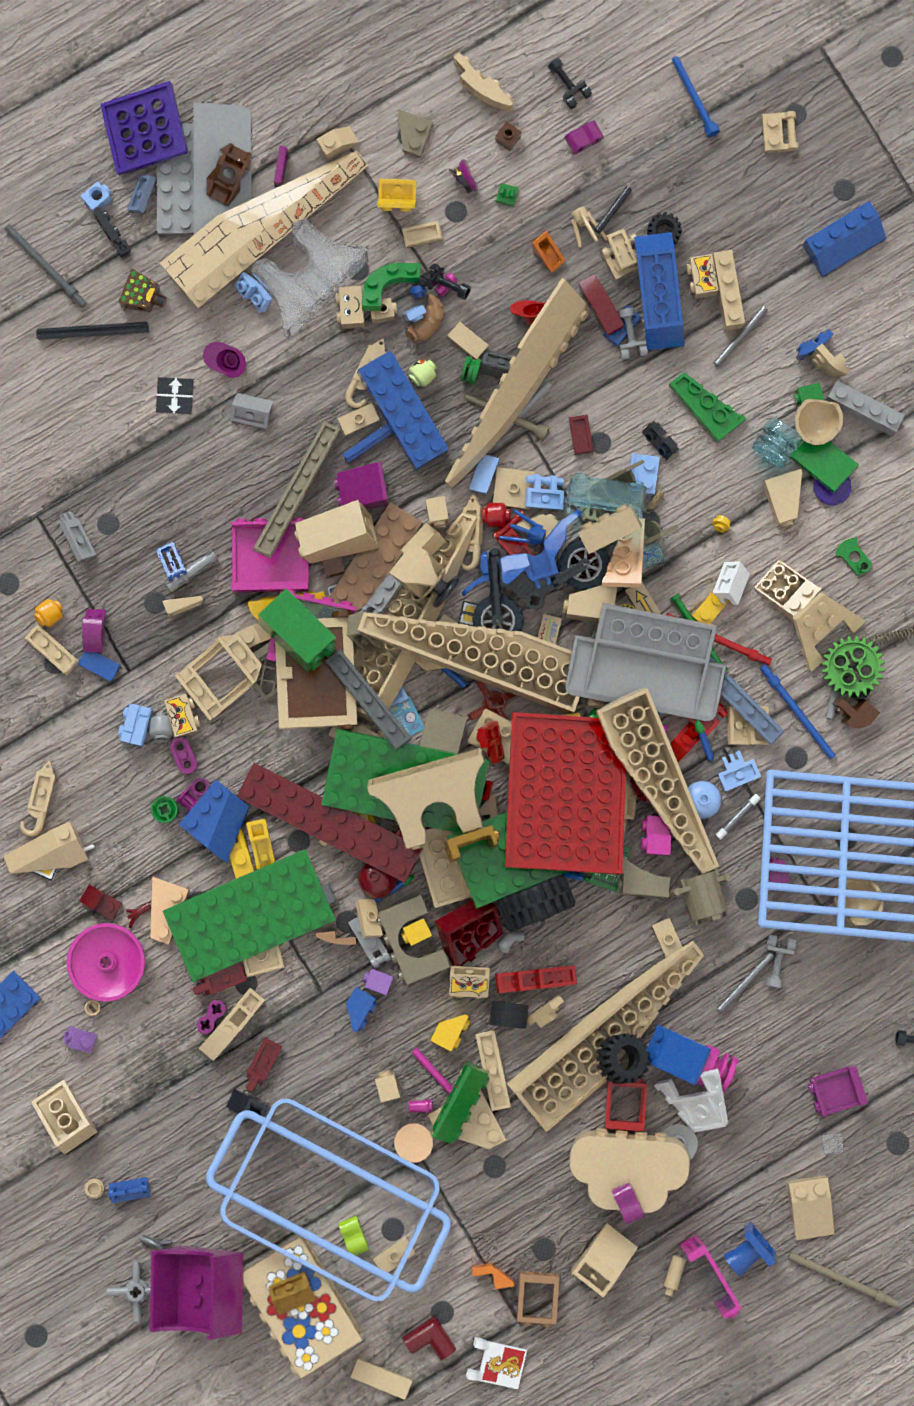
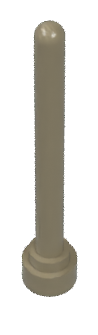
(540, 431)

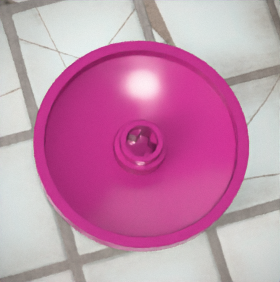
(106, 962)

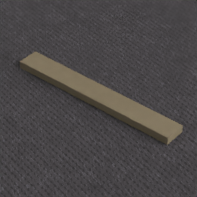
(297, 490)

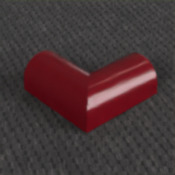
(430, 1333)

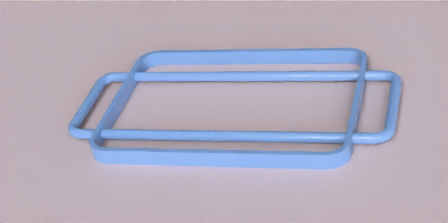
(427, 1207)

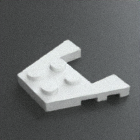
(702, 1109)

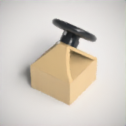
(422, 573)

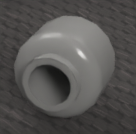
(160, 728)

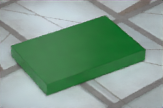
(825, 463)

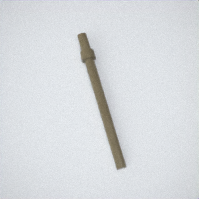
(878, 1295)

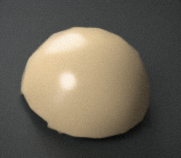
(818, 420)
(861, 904)

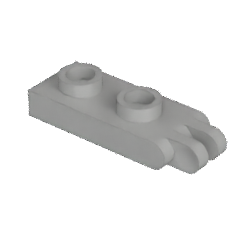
(76, 537)

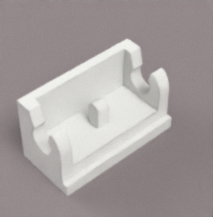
(731, 582)

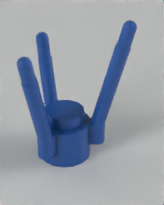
(535, 534)

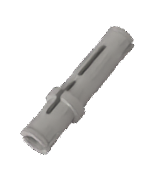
(194, 569)

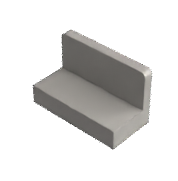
(251, 410)

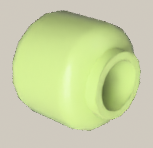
(422, 372)

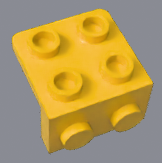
(397, 194)

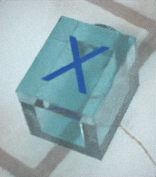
(652, 556)

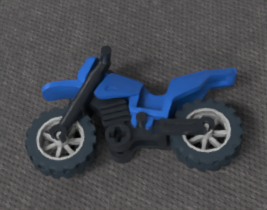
(540, 578)

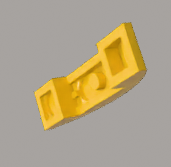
(260, 843)

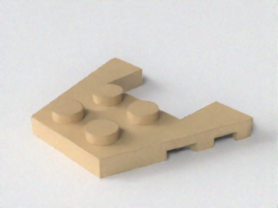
(819, 619)

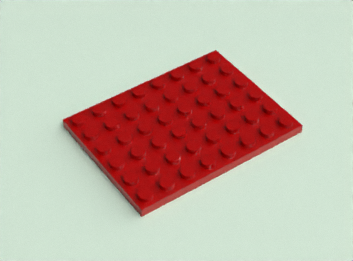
(564, 796)

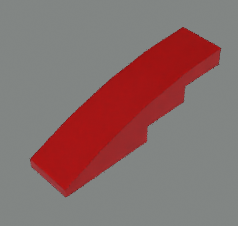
(536, 979)

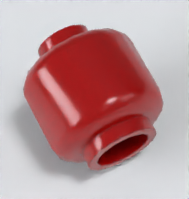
(496, 514)

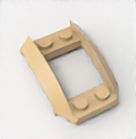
(199, 689)

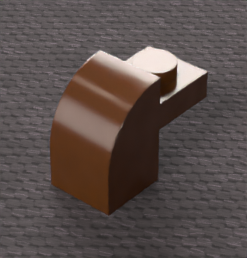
(859, 716)

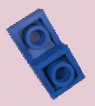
(808, 348)

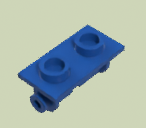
(129, 1190)

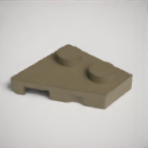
(414, 132)

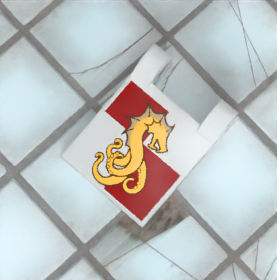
(499, 1364)

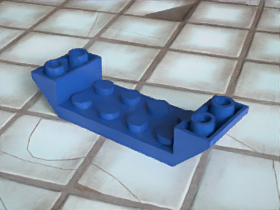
(659, 291)

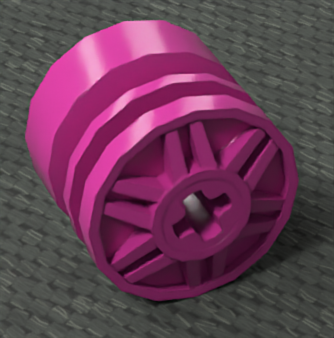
(726, 1070)

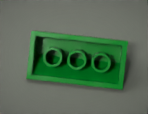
(459, 1102)

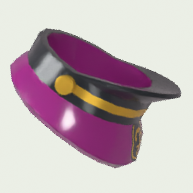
(464, 176)

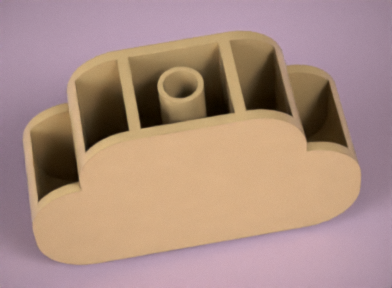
(615, 1158)

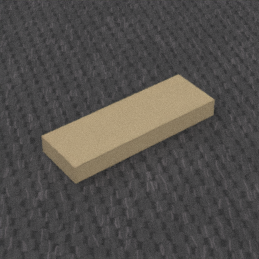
(51, 649)
(381, 1378)

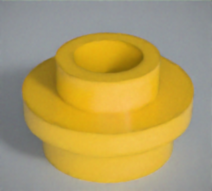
(721, 523)

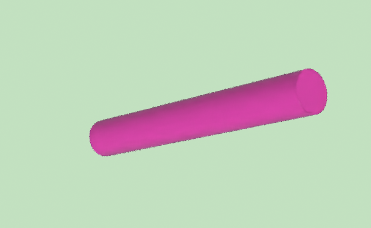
(432, 1070)

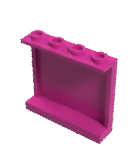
(260, 574)

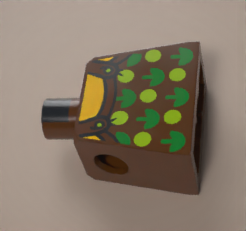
(141, 293)

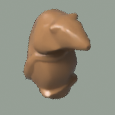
(429, 324)

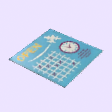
(408, 717)

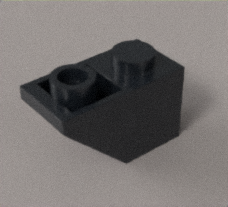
(241, 1102)

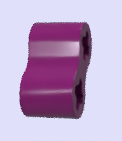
(584, 137)
(212, 1016)
(628, 1203)

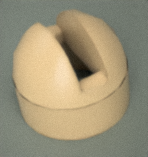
(95, 1005)

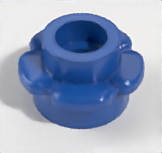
(417, 291)

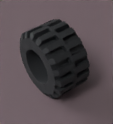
(637, 1058)

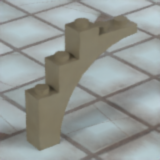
(642, 883)

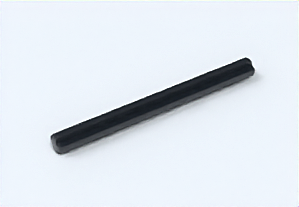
(92, 330)

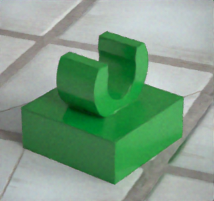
(507, 195)

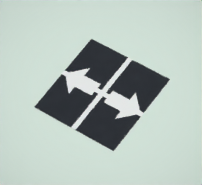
(174, 395)

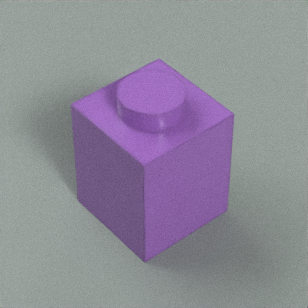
(378, 981)

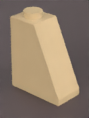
(784, 497)

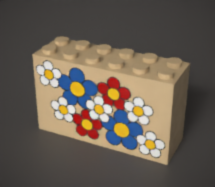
(310, 1332)

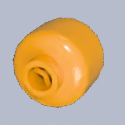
(48, 612)

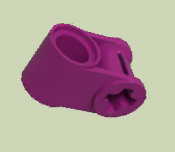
(192, 794)

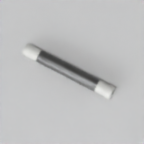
(737, 817)

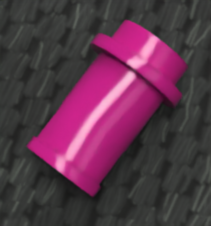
(441, 290)
(421, 1106)

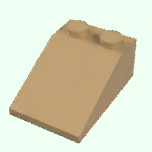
(64, 1117)
(810, 1207)

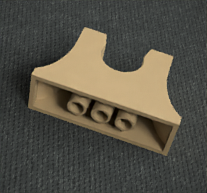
(443, 780)

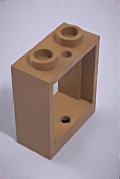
(538, 1277)

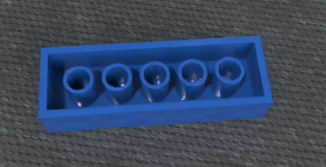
(402, 410)

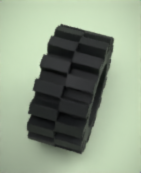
(668, 220)

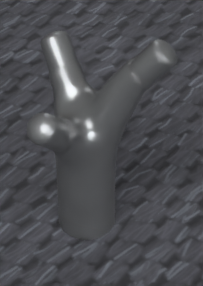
(155, 1244)

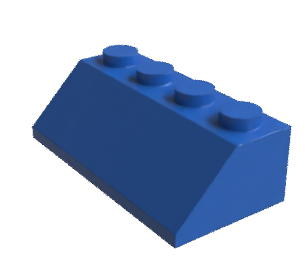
(845, 239)

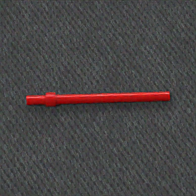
(751, 654)

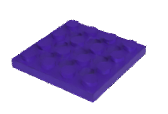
(129, 104)

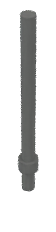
(70, 291)

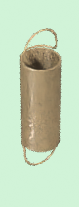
(655, 500)

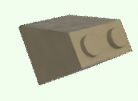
(443, 731)

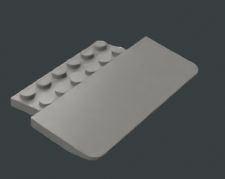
(182, 180)
(651, 652)

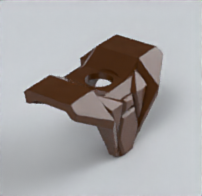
(224, 188)

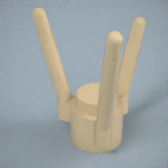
(583, 218)

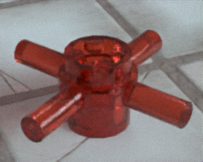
(490, 699)

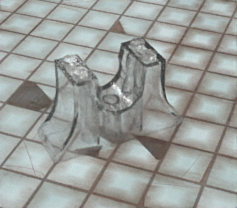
(307, 291)

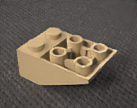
(787, 589)
(604, 1260)

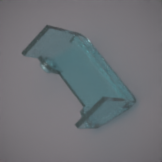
(605, 494)

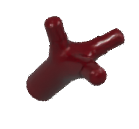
(136, 913)

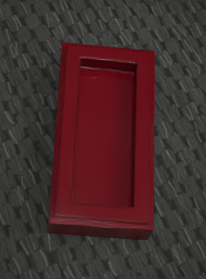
(581, 435)

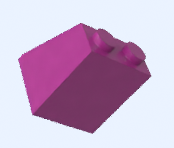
(362, 484)

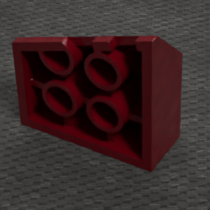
(468, 931)

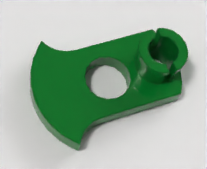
(844, 550)

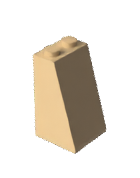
(336, 533)

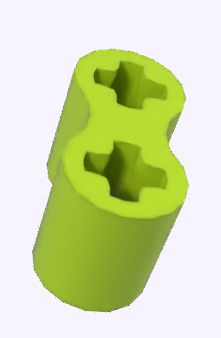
(353, 1236)

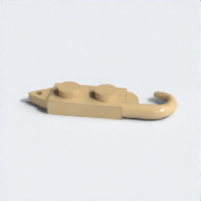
(372, 352)
(474, 509)
(40, 798)

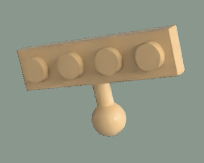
(492, 1063)

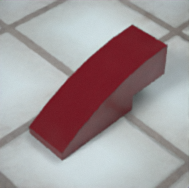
(601, 304)

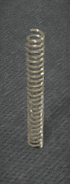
(890, 634)

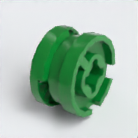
(473, 370)
(165, 809)

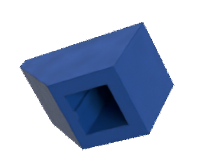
(358, 1007)

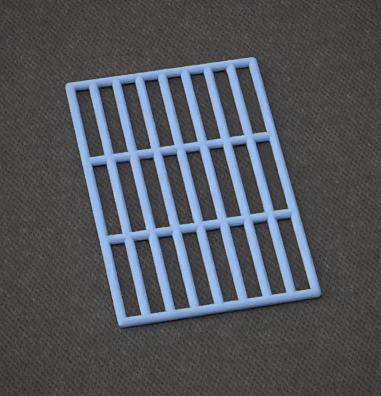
(844, 836)

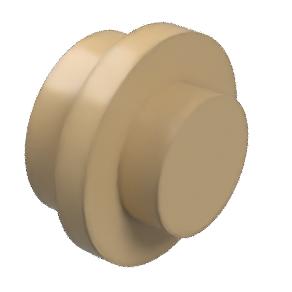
(94, 1188)

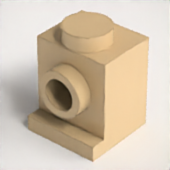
(384, 316)

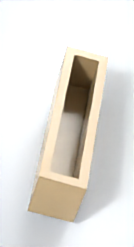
(728, 293)

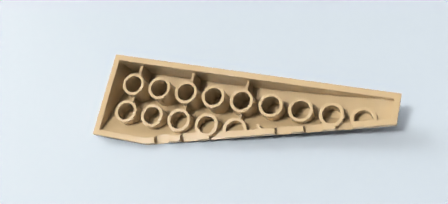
(646, 753)

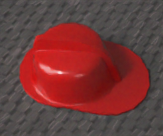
(527, 309)

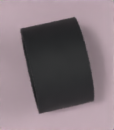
(508, 1014)

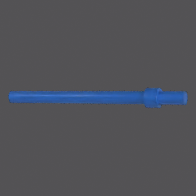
(774, 681)

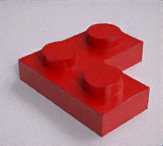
(490, 738)

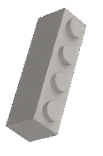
(865, 408)

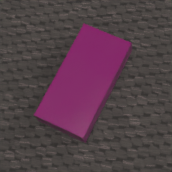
(281, 166)

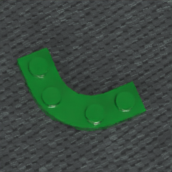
(382, 278)

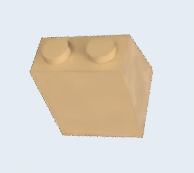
(588, 603)

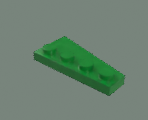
(708, 410)

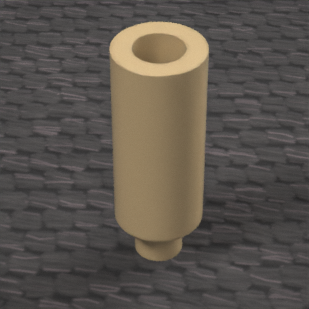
(674, 1274)

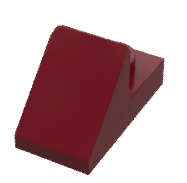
(100, 902)

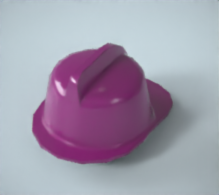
(224, 359)

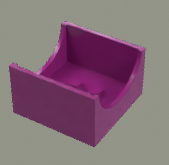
(196, 1291)

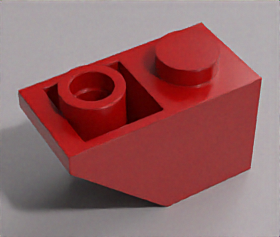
(684, 741)

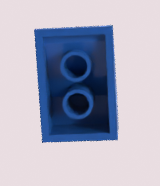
(677, 1054)

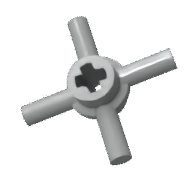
(130, 1295)

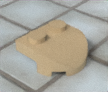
(828, 363)

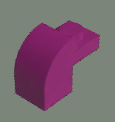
(93, 630)

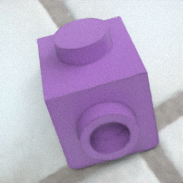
(79, 1039)

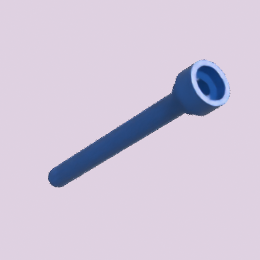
(711, 128)

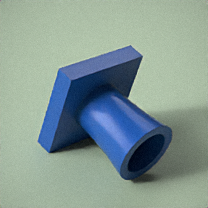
(750, 1251)

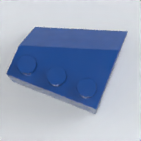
(216, 820)

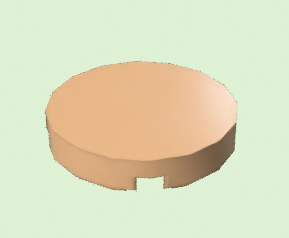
(413, 1142)

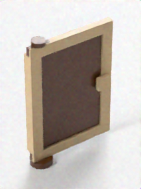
(316, 696)

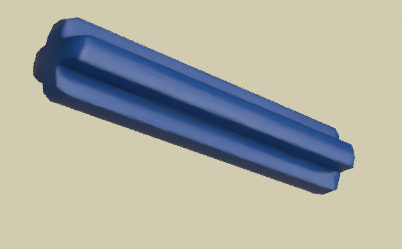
(367, 443)

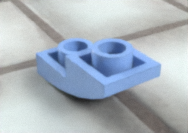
(251, 289)

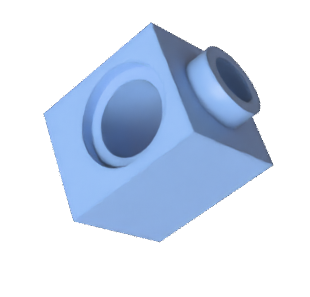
(88, 196)

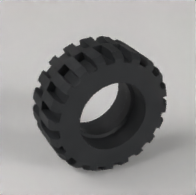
(536, 903)

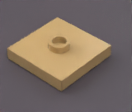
(511, 487)

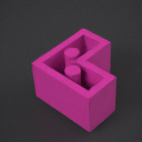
(657, 836)

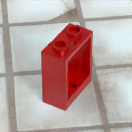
(622, 1124)

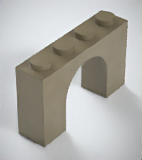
(411, 967)

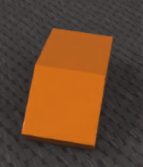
(501, 1279)

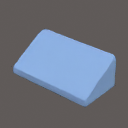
(484, 474)

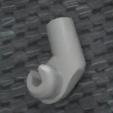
(508, 939)

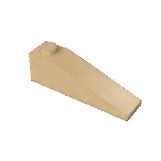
(50, 851)

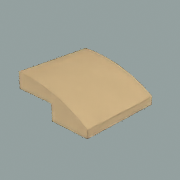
(741, 731)

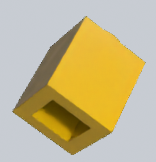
(416, 932)

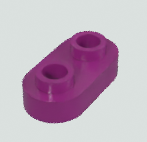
(183, 756)

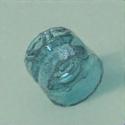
(777, 442)

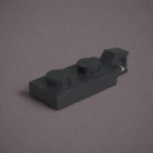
(111, 232)

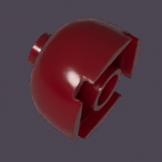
(375, 882)

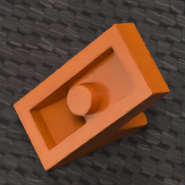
(548, 252)

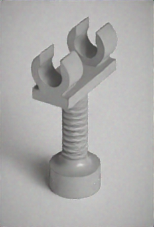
(627, 315)
(774, 980)

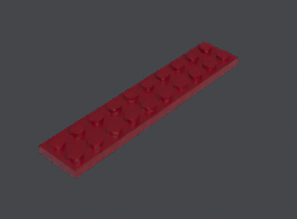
(330, 824)

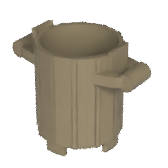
(703, 896)

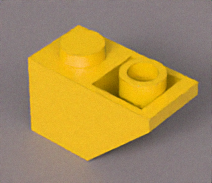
(448, 1032)

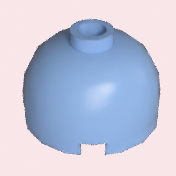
(705, 798)

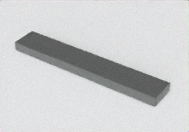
(368, 700)

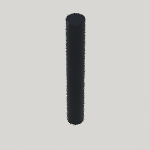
(613, 209)

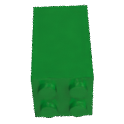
(297, 631)

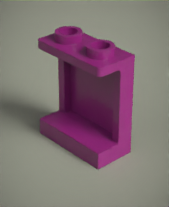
(837, 1090)

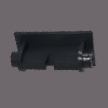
(654, 434)

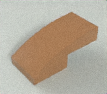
(332, 938)

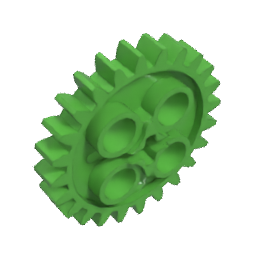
(869, 660)

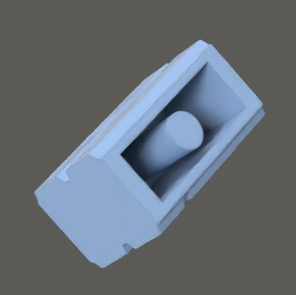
(135, 724)

